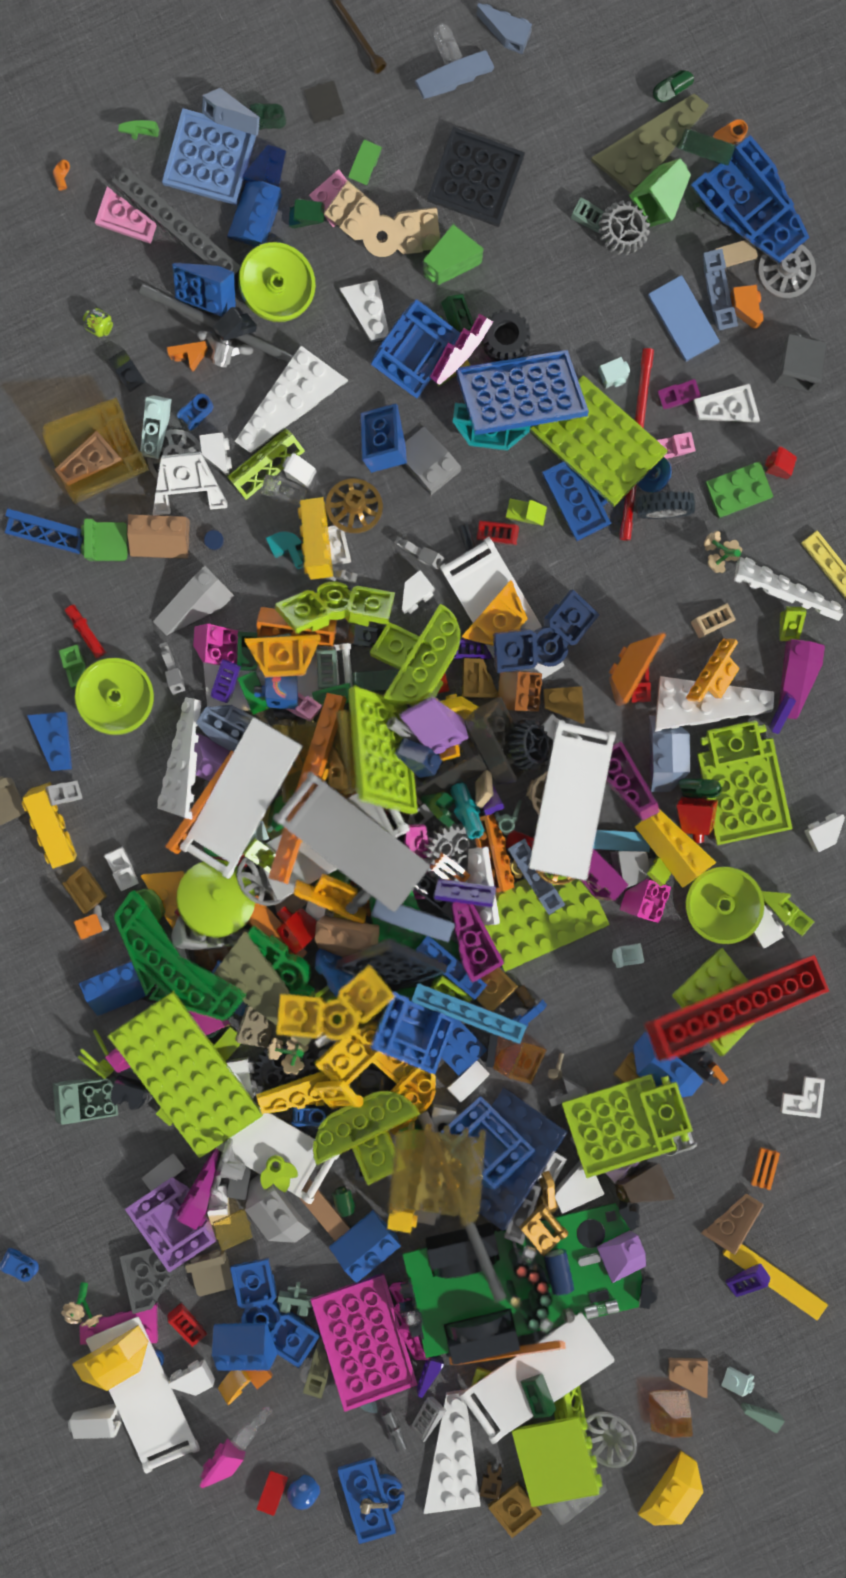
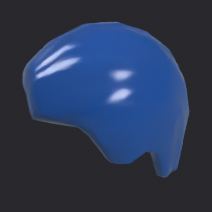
(303, 1492)

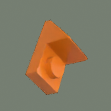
(192, 351)
(88, 926)

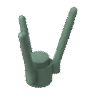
(506, 821)

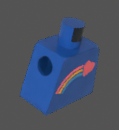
(279, 692)

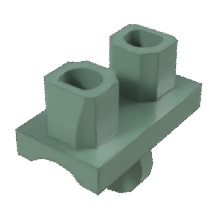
(295, 1296)

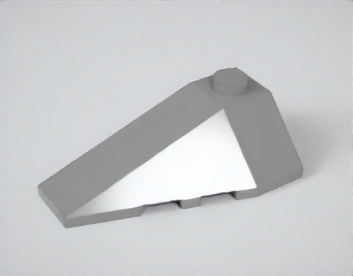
(195, 601)
(187, 938)

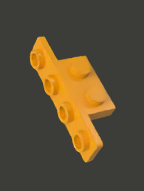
(716, 674)
(331, 895)

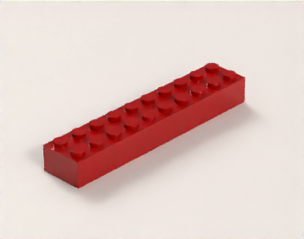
(736, 1008)

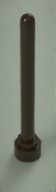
(376, 62)

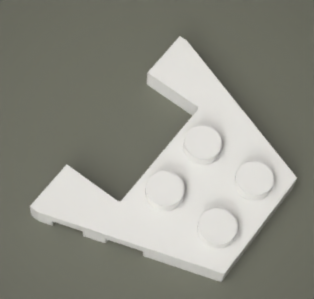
(182, 475)

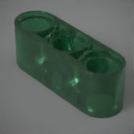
(706, 146)
(374, 680)

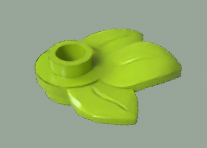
(278, 1176)

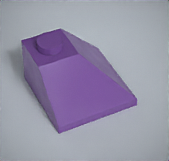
(209, 757)
(622, 1255)

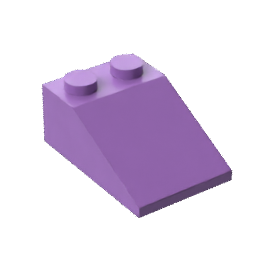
(435, 725)

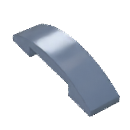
(718, 290)
(543, 890)

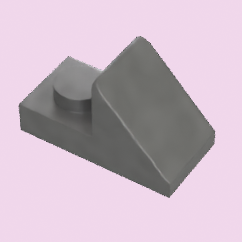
(572, 1091)

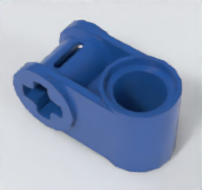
(193, 410)
(307, 1115)
(17, 1263)

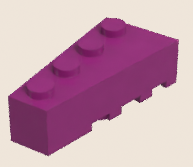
(628, 783)
(603, 880)

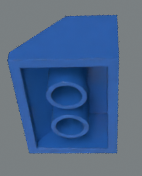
(255, 213)
(112, 989)
(365, 1246)
(243, 1346)

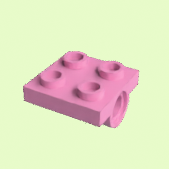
(328, 190)

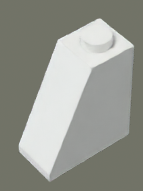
(576, 1189)
(95, 1422)

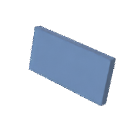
(683, 318)

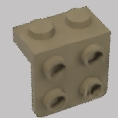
(10, 801)
(254, 1029)
(210, 1272)

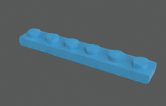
(469, 1013)

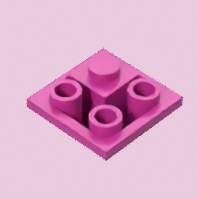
(216, 643)
(646, 900)
(223, 1464)

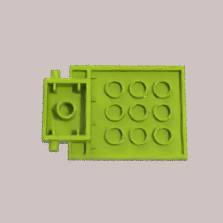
(750, 780)
(626, 1123)

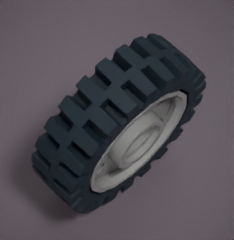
(665, 505)

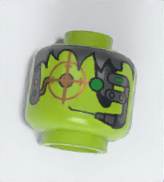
(97, 322)

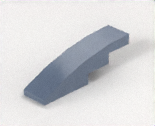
(454, 74)
(415, 920)

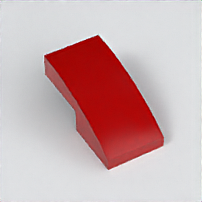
(643, 689)
(272, 1493)

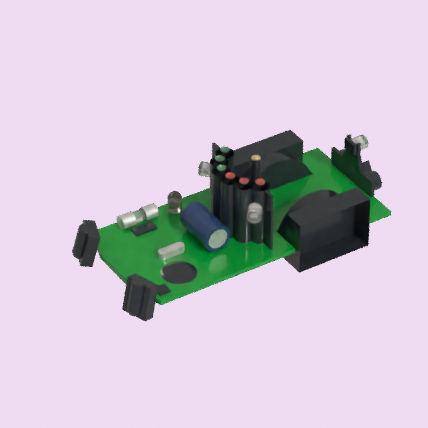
(537, 1287)

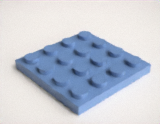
(208, 158)

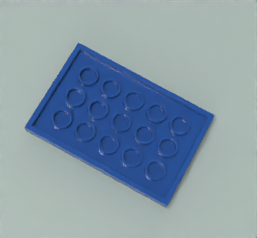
(521, 392)

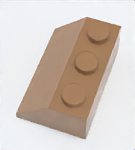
(158, 536)
(344, 936)

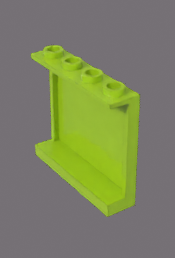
(557, 1460)

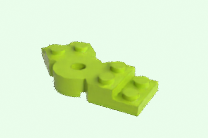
(336, 602)

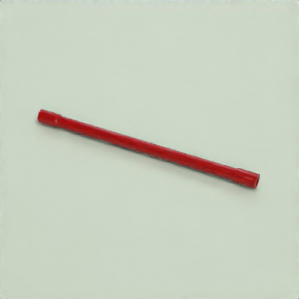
(646, 365)

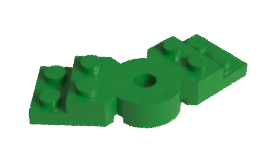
(278, 956)

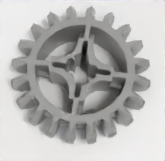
(636, 233)

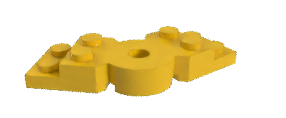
(313, 1016)

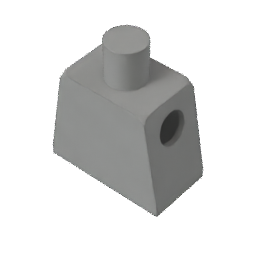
(631, 865)

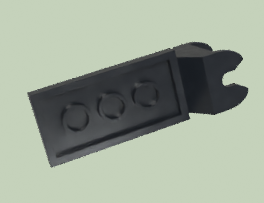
(128, 1085)

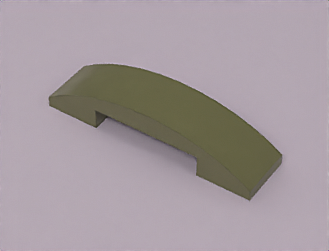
(318, 1371)

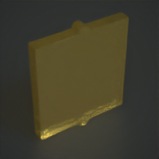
(232, 1229)

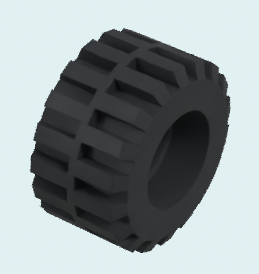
(510, 321)

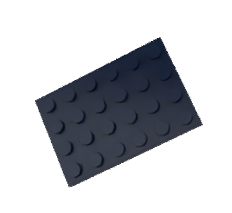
(539, 1132)

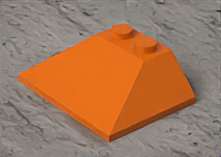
(632, 666)

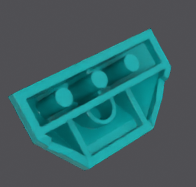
(495, 440)

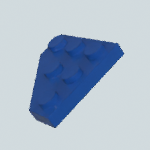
(326, 964)

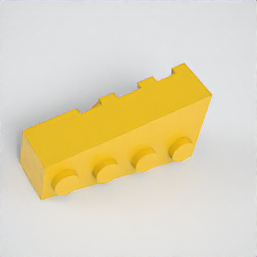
(316, 538)
(49, 827)
(675, 848)

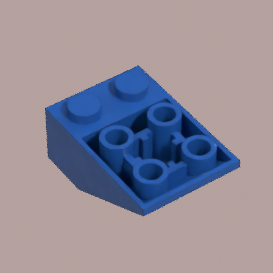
(205, 286)

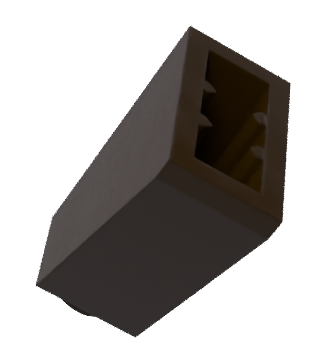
(644, 1185)

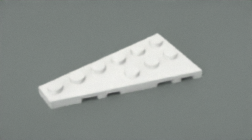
(294, 393)
(453, 1470)

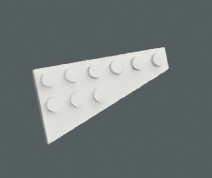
(782, 588)
(677, 711)
(182, 763)

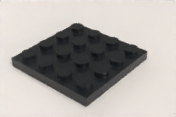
(476, 176)
(393, 963)

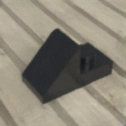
(234, 325)
(127, 370)
(363, 635)
(698, 1063)
(376, 1080)

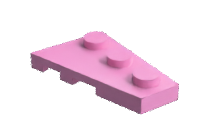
(123, 218)

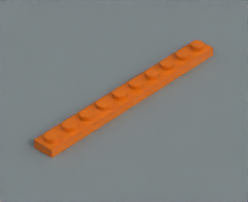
(314, 763)

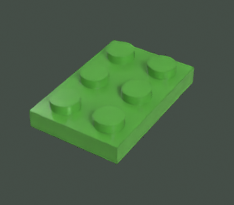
(739, 489)

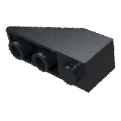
(427, 888)

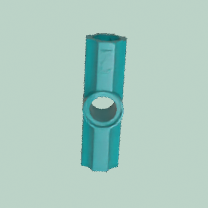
(467, 811)

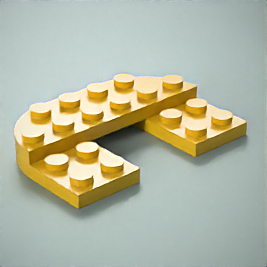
(352, 1055)

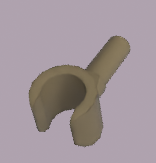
(556, 1073)
(367, 1504)

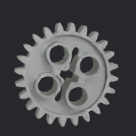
(449, 838)

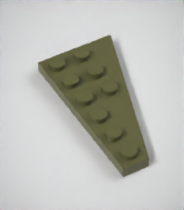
(647, 147)
(256, 978)

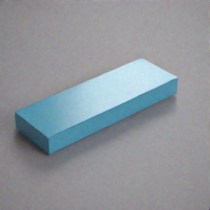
(620, 841)

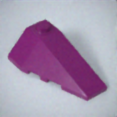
(476, 947)

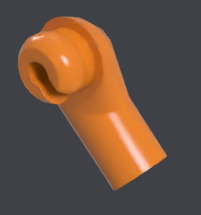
(60, 172)

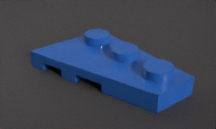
(53, 738)

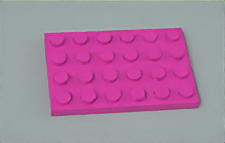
(363, 1342)

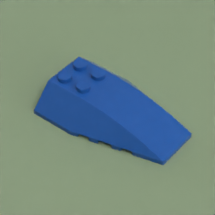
(753, 201)

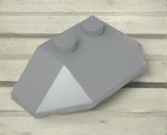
(274, 1213)

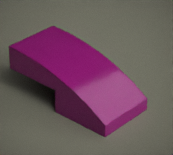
(679, 394)

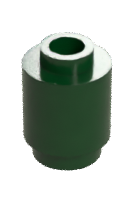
(343, 1201)

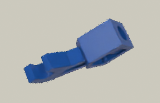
(531, 1013)

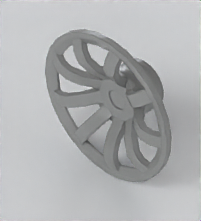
(788, 269)
(174, 449)
(259, 883)
(611, 1436)

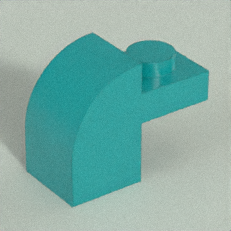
(286, 542)

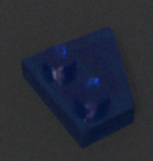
(267, 166)

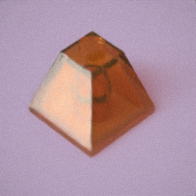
(520, 1061)

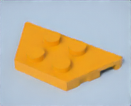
(499, 616)
(283, 654)
(166, 887)

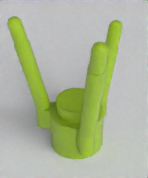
(102, 1068)

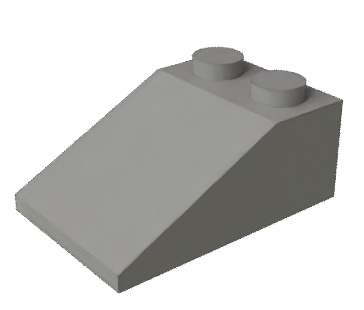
(430, 461)

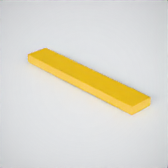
(780, 1282)

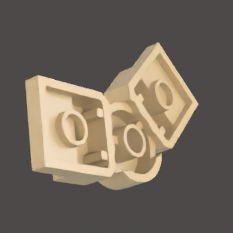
(360, 218)

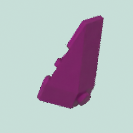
(800, 671)
(195, 1203)

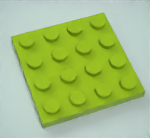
(711, 978)

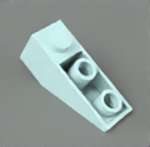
(154, 425)

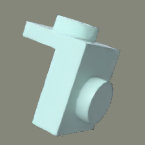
(628, 955)
(738, 1382)

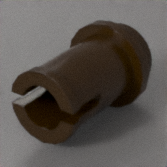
(525, 997)

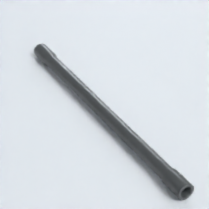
(156, 295)
(494, 1284)

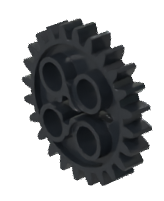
(271, 1066)

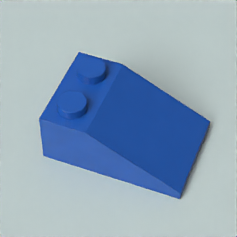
(382, 438)

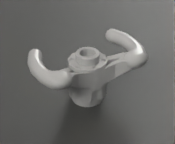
(223, 350)
(227, 1167)

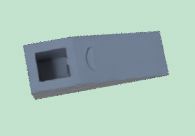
(509, 30)
(229, 112)

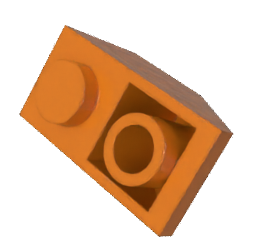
(746, 305)

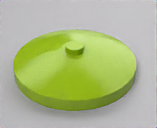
(276, 282)
(114, 696)
(212, 902)
(725, 905)

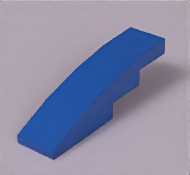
(454, 967)

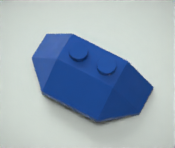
(676, 1069)

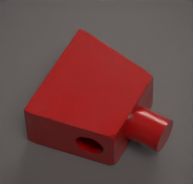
(697, 816)
(297, 928)

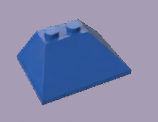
(414, 347)
(412, 1033)
(503, 1145)

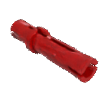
(83, 628)

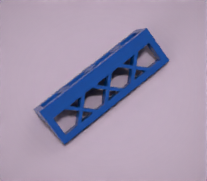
(42, 523)

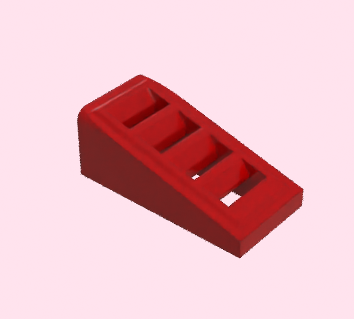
(514, 533)
(177, 1316)

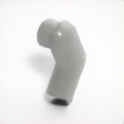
(104, 923)

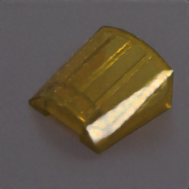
(70, 432)

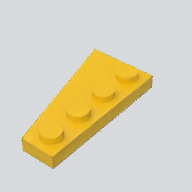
(293, 1094)

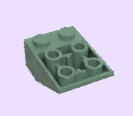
(83, 1100)

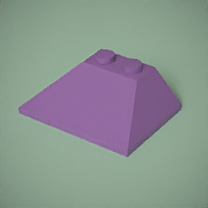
(167, 1236)

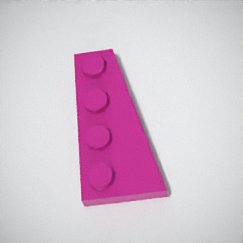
(148, 1318)

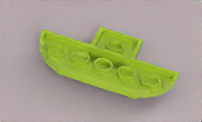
(419, 658)
(365, 1132)

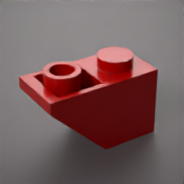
(780, 463)

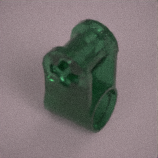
(266, 114)

